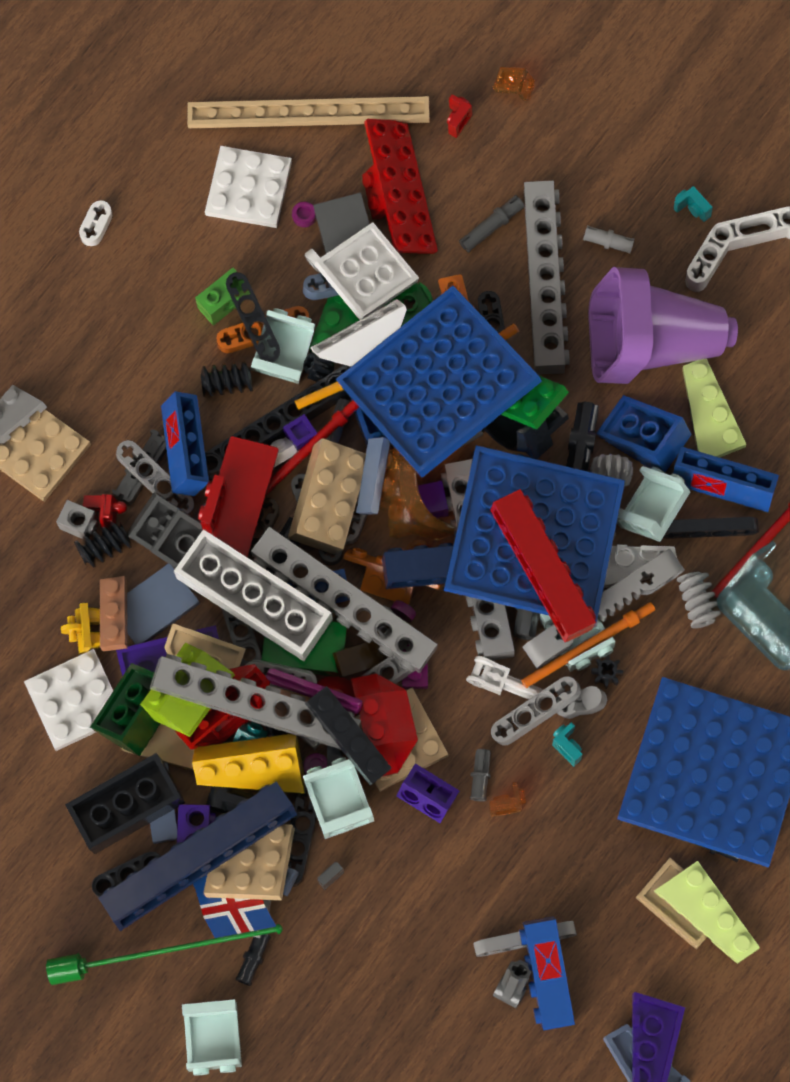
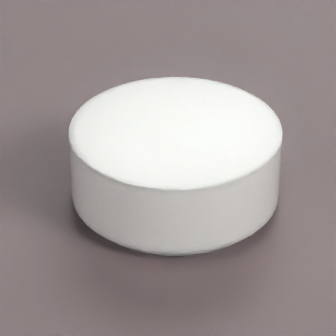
(312, 257)

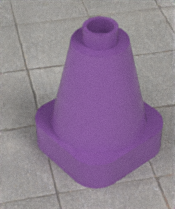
(650, 327)

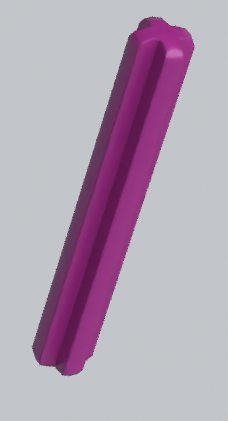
(310, 689)

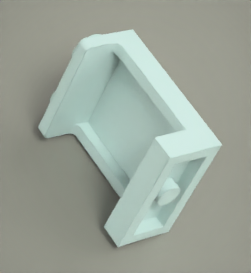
(294, 342)
(654, 504)
(583, 660)
(338, 797)
(212, 1036)

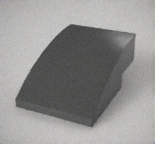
(340, 219)
(165, 529)

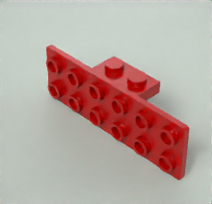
(396, 187)
(238, 493)

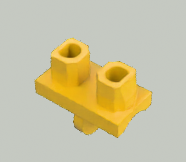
(84, 618)

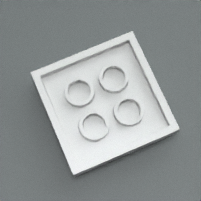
(248, 186)
(366, 271)
(70, 698)

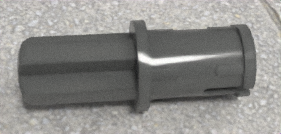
(480, 775)

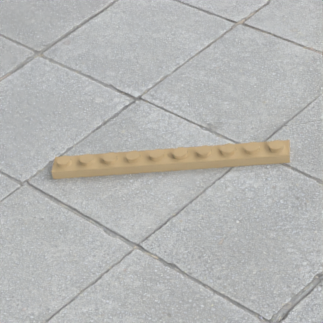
(306, 112)

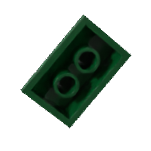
(122, 716)

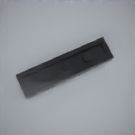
(348, 735)

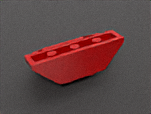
(386, 718)
(219, 726)

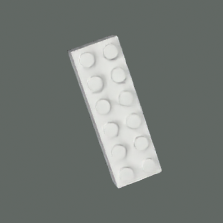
(253, 595)

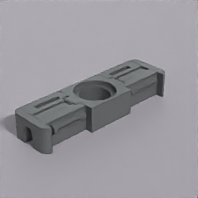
(130, 486)

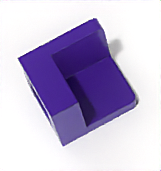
(299, 431)
(434, 498)

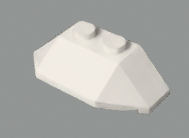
(363, 336)

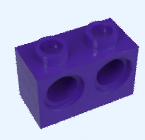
(427, 793)
(185, 813)

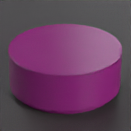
(303, 214)
(403, 611)
(314, 760)

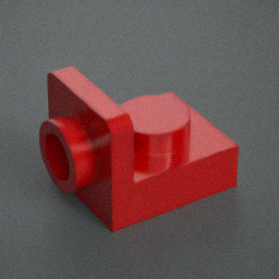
(459, 116)

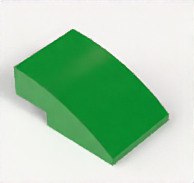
(319, 660)

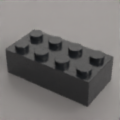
(125, 803)

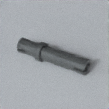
(494, 221)

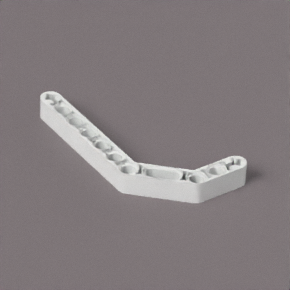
(734, 240)

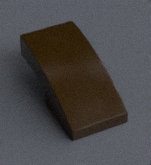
(358, 658)

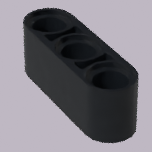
(116, 874)

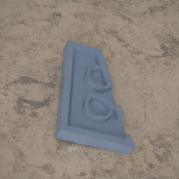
(620, 1046)

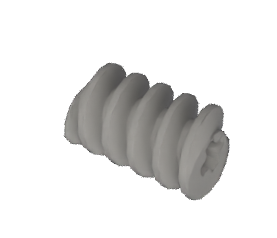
(698, 599)

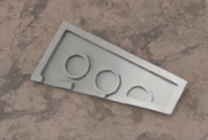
(15, 410)

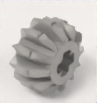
(613, 466)

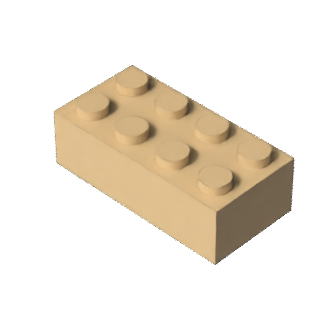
(328, 496)

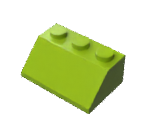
(176, 712)

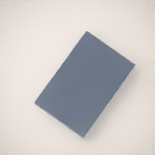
(157, 604)

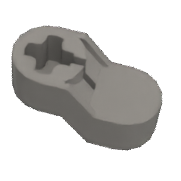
(589, 702)

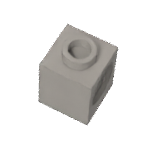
(70, 513)

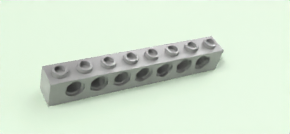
(535, 195)
(274, 543)
(490, 647)
(165, 682)

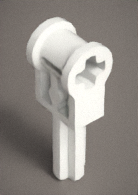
(496, 677)

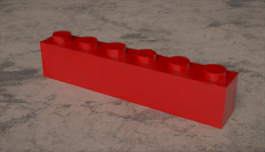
(543, 566)

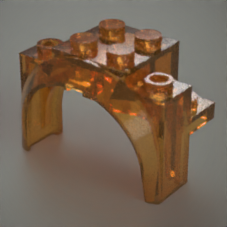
(404, 505)

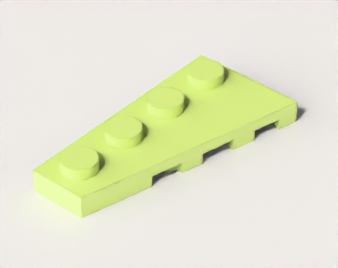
(712, 419)

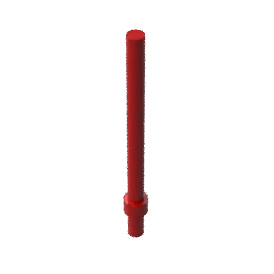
(339, 419)
(767, 537)

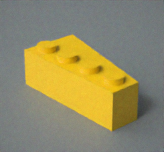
(251, 764)

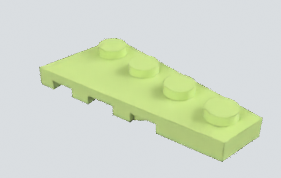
(703, 905)

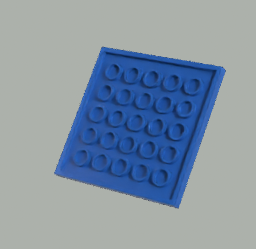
(438, 381)
(577, 512)
(711, 773)

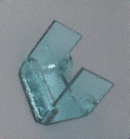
(757, 610)

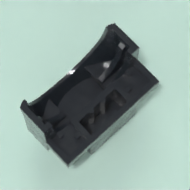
(523, 438)

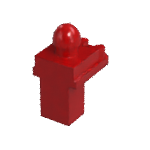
(106, 505)

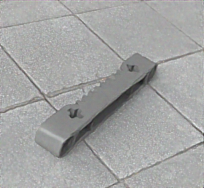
(661, 571)

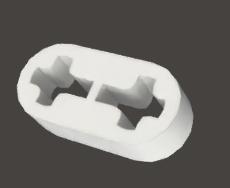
(91, 221)

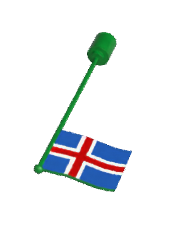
(226, 918)

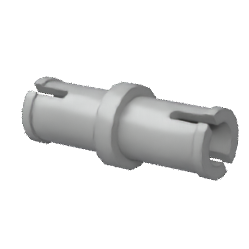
(608, 239)

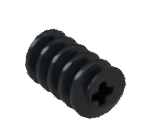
(226, 379)
(103, 544)

